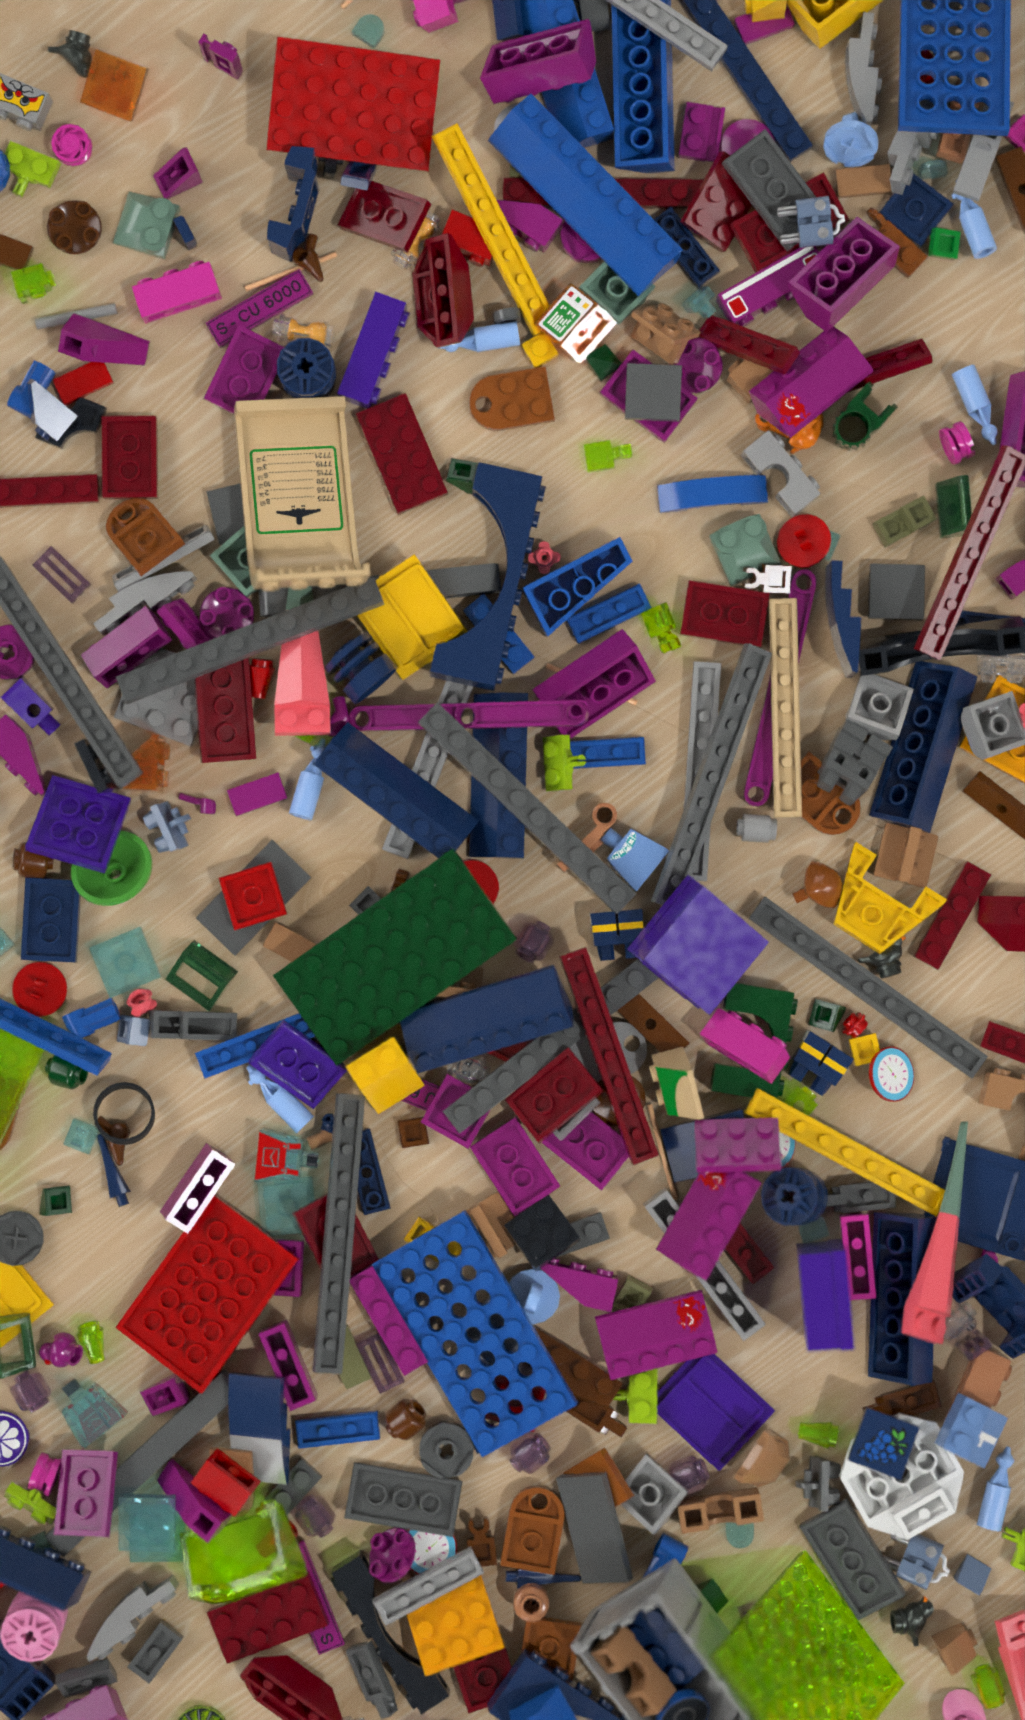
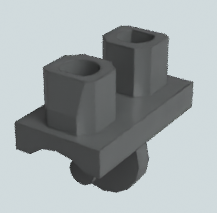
(817, 1483)

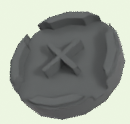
(19, 1238)

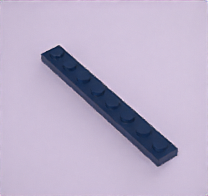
(751, 79)

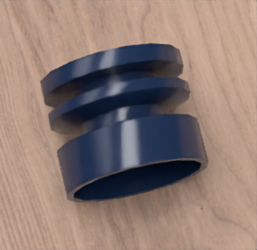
(322, 370)
(360, 667)
(808, 1201)

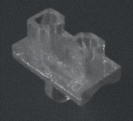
(1008, 665)

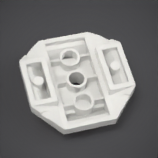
(918, 1499)

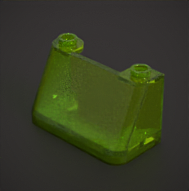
(243, 1557)

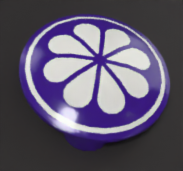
(13, 1438)

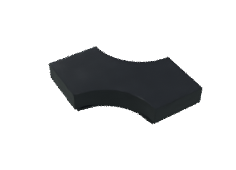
(87, 420)

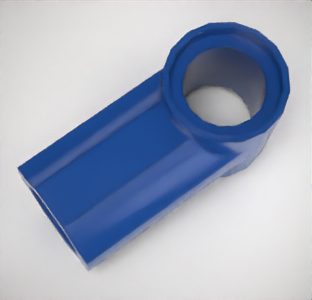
(19, 397)
(85, 1021)
(666, 1550)

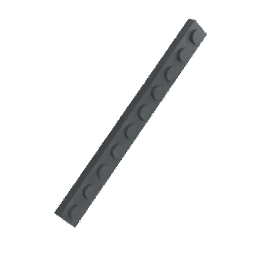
(249, 641)
(66, 680)
(713, 770)
(526, 808)
(868, 987)
(542, 1051)
(338, 1234)

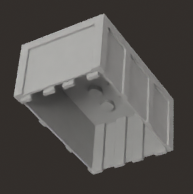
(693, 1619)

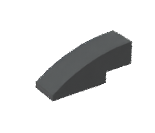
(192, 1025)

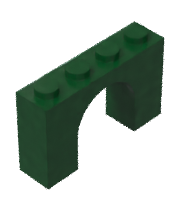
(775, 1009)

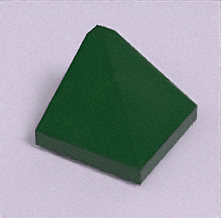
(602, 362)
(462, 474)
(826, 1015)
(56, 1201)

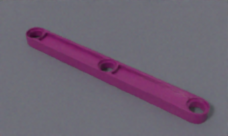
(487, 715)
(761, 765)

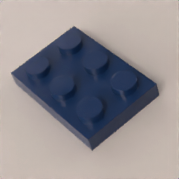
(50, 920)
(666, 1646)

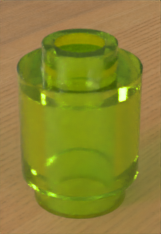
(988, 1686)

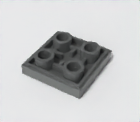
(653, 392)
(896, 591)

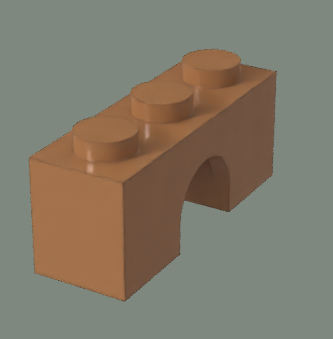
(1000, 1089)
(734, 1506)
(649, 1685)

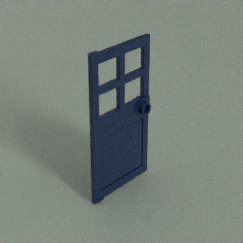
(990, 1199)

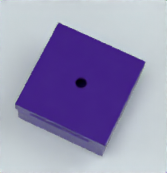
(697, 945)
(825, 1295)

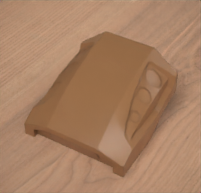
(765, 1460)

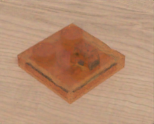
(114, 85)

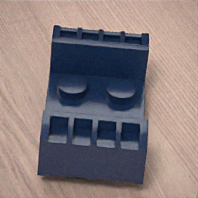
(302, 168)
(999, 1294)
(21, 1684)

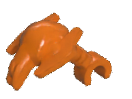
(801, 440)

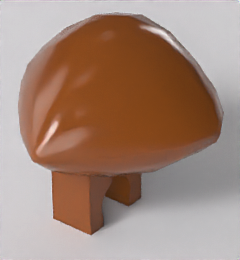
(821, 885)

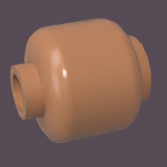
(530, 1610)

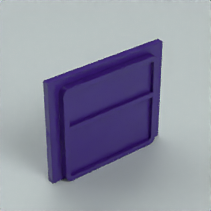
(712, 1408)

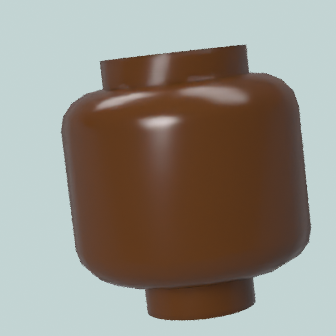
(30, 864)
(405, 1419)

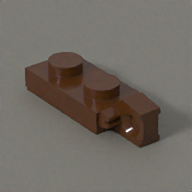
(908, 1400)
(598, 1417)

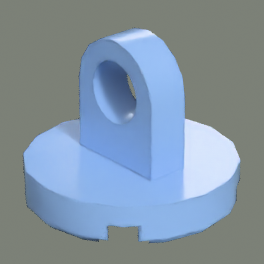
(850, 142)
(536, 1294)

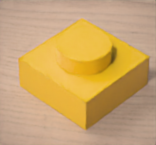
(539, 350)
(863, 1048)

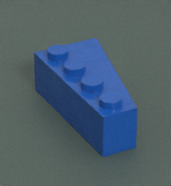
(569, 587)

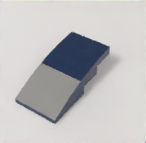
(843, 628)
(260, 1424)

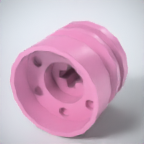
(32, 1628)

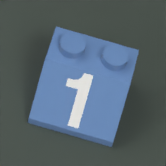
(971, 1430)

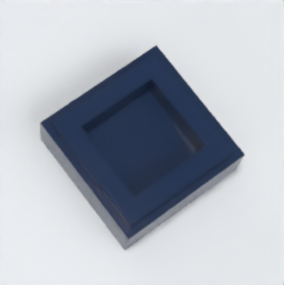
(185, 232)

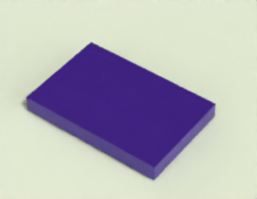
(297, 1064)

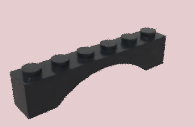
(979, 638)
(357, 1584)

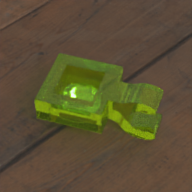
(601, 455)
(659, 624)

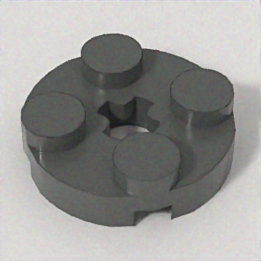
(430, 1450)

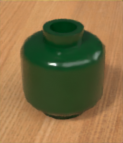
(64, 1073)

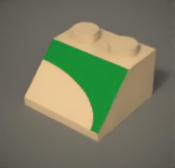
(676, 1084)

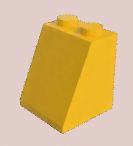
(385, 1075)

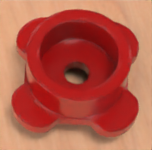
(854, 1024)

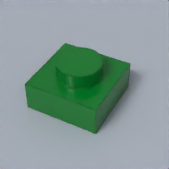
(944, 243)

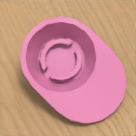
(962, 1705)

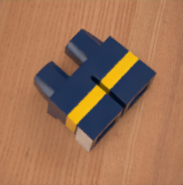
(605, 931)
(808, 1057)

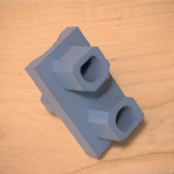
(171, 826)

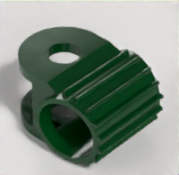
(858, 409)

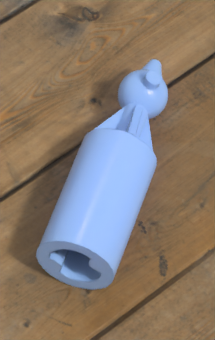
(975, 228)
(489, 338)
(976, 400)
(308, 787)
(281, 1101)
(996, 1494)

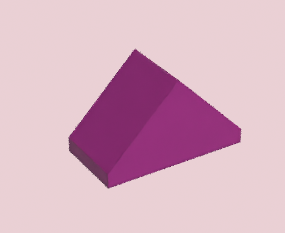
(177, 175)
(165, 1395)

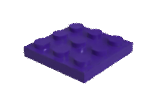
(78, 824)

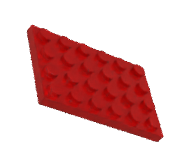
(353, 104)
(207, 1294)

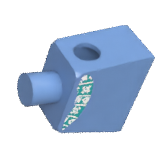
(633, 856)

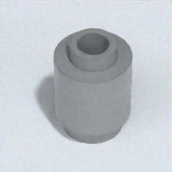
(756, 828)

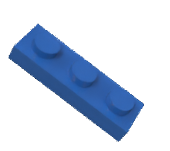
(518, 653)

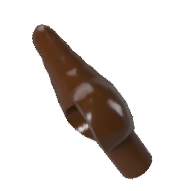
(308, 258)
(117, 1130)

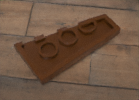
(581, 1376)

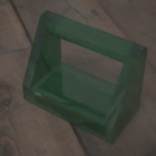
(953, 506)
(208, 966)
(13, 1368)

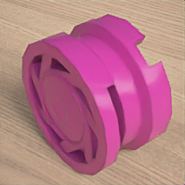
(72, 145)
(956, 442)
(45, 1474)

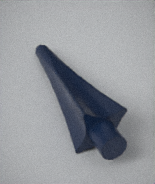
(116, 1184)
(523, 1577)

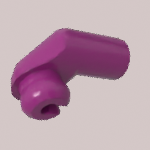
(340, 715)

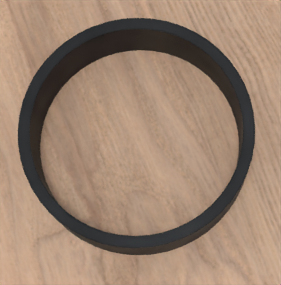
(123, 1085)

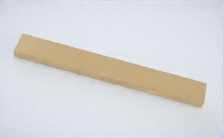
(785, 708)

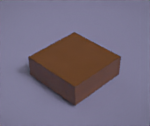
(413, 1132)

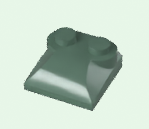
(147, 224)
(613, 293)
(742, 546)
(233, 561)

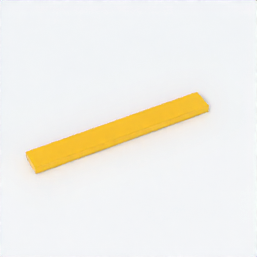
(492, 224)
(847, 1152)

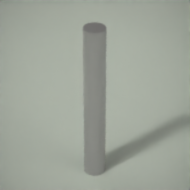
(90, 313)

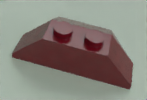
(443, 291)
(1003, 920)
(290, 1689)

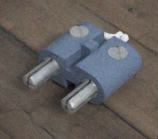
(813, 222)
(919, 1561)

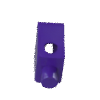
(20, 698)

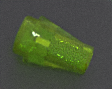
(92, 1340)
(819, 1433)

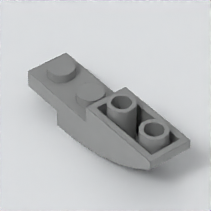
(861, 79)
(905, 150)
(977, 164)
(151, 591)
(122, 1620)

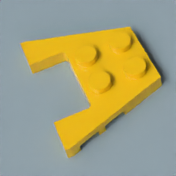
(871, 913)

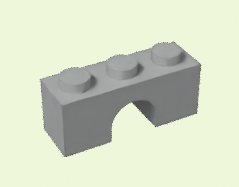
(769, 453)

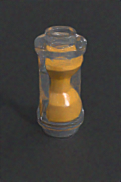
(426, 231)
(289, 329)

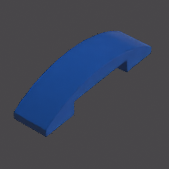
(712, 492)

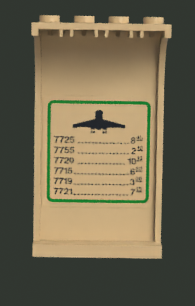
(297, 493)

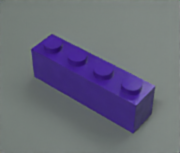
(373, 349)

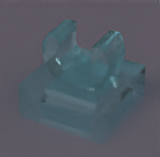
(700, 302)
(81, 1136)

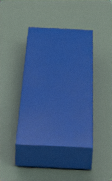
(608, 613)
(610, 752)
(337, 1429)

